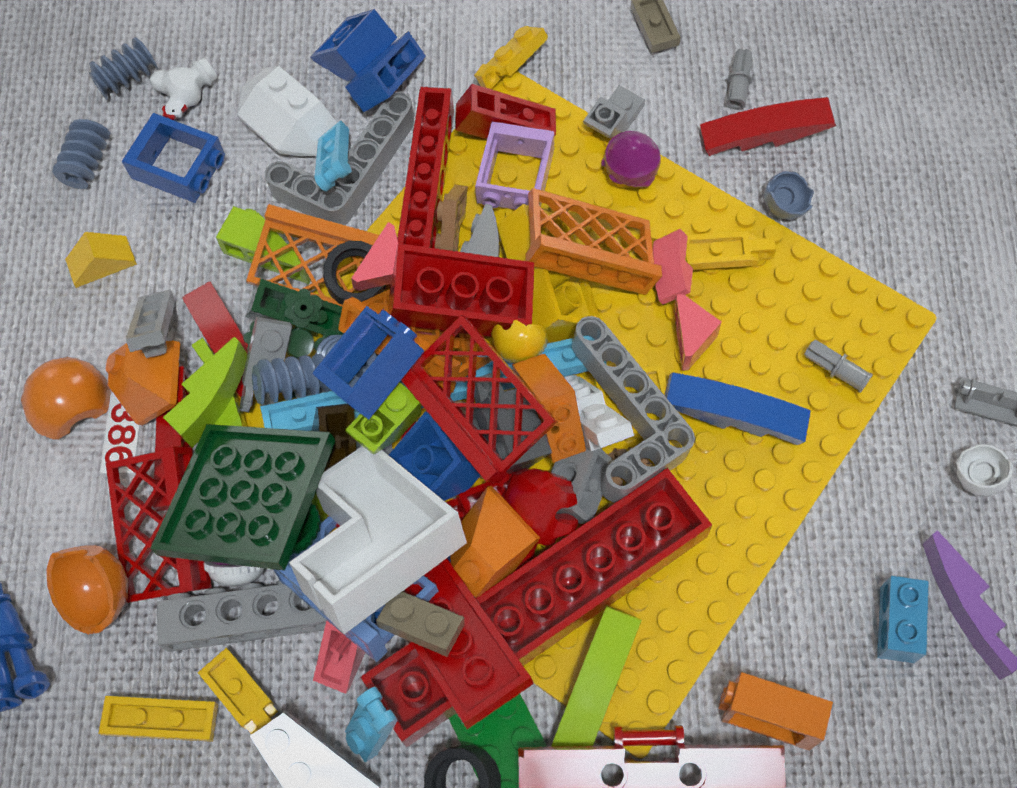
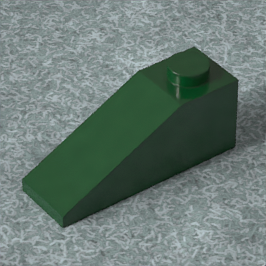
(269, 303)

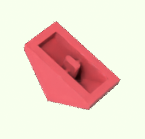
(378, 263)
(694, 329)
(337, 660)

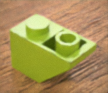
(388, 421)

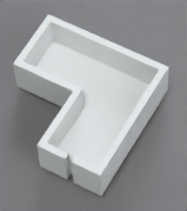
(385, 540)

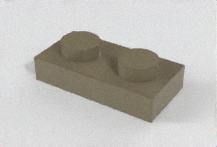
(655, 24)
(421, 623)

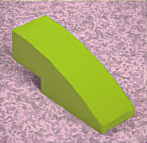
(209, 392)

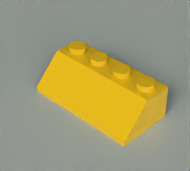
(557, 297)

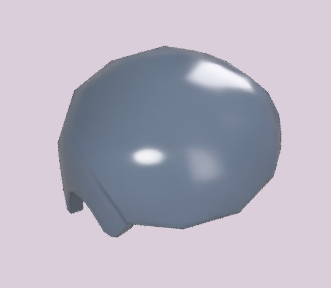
(788, 195)

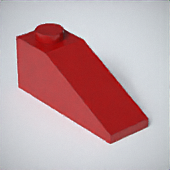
(482, 106)

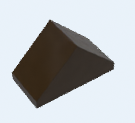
(336, 421)

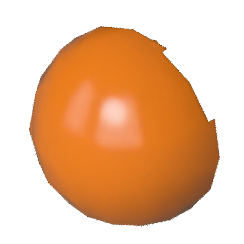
(62, 395)
(87, 587)

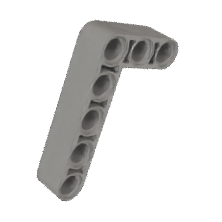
(364, 172)
(634, 407)

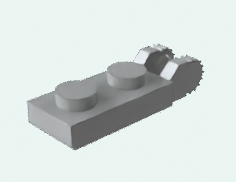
(267, 342)

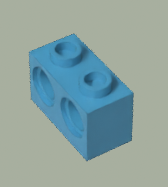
(903, 619)

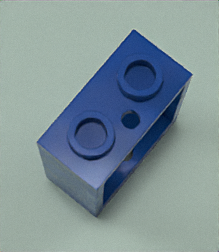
(150, 144)
(355, 349)

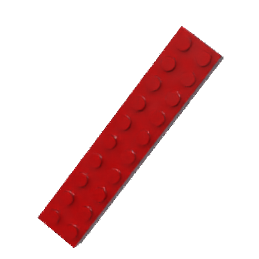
(557, 592)

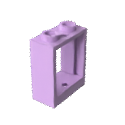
(506, 139)

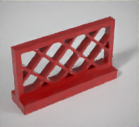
(460, 426)
(190, 572)

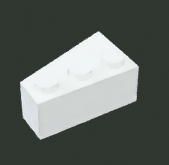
(304, 759)

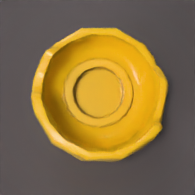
(519, 341)

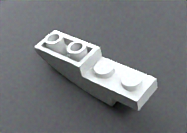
(599, 422)

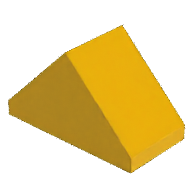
(98, 256)

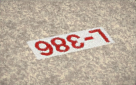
(120, 436)

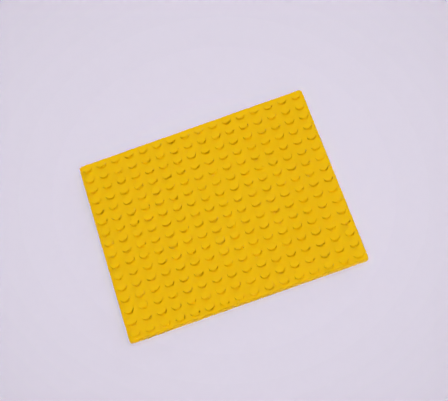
(742, 482)

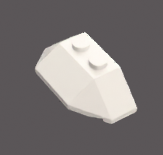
(283, 112)

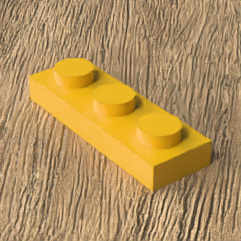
(158, 718)

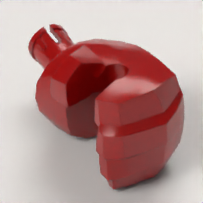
(536, 499)

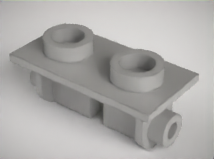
(987, 401)

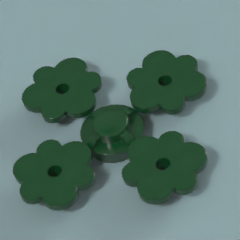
(300, 340)

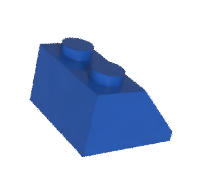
(354, 44)
(434, 459)

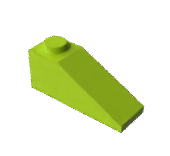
(241, 236)

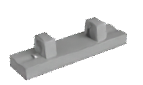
(151, 323)

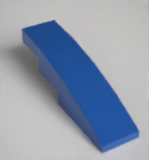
(737, 407)

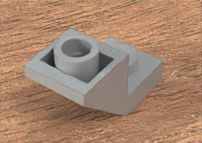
(616, 113)

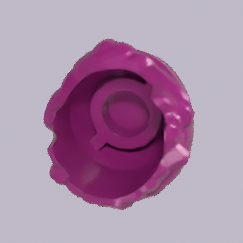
(632, 159)

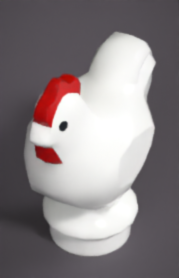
(182, 86)

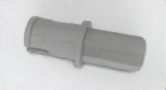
(739, 79)
(838, 365)

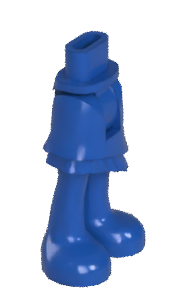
(14, 640)

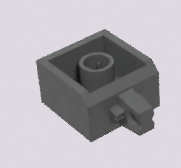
(506, 422)

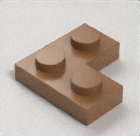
(451, 213)

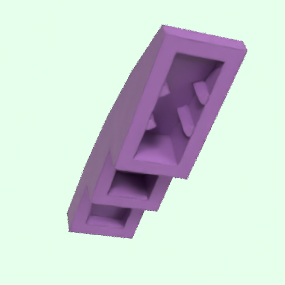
(962, 591)

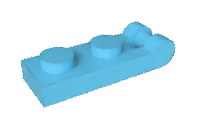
(332, 156)
(369, 725)

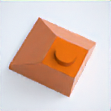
(144, 384)
(494, 545)

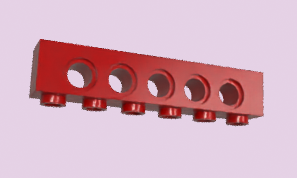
(426, 167)

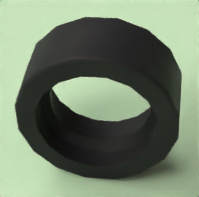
(337, 255)
(480, 760)

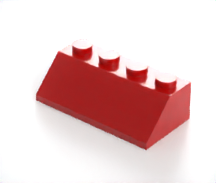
(440, 285)

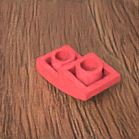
(676, 272)

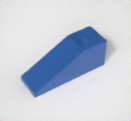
(385, 72)

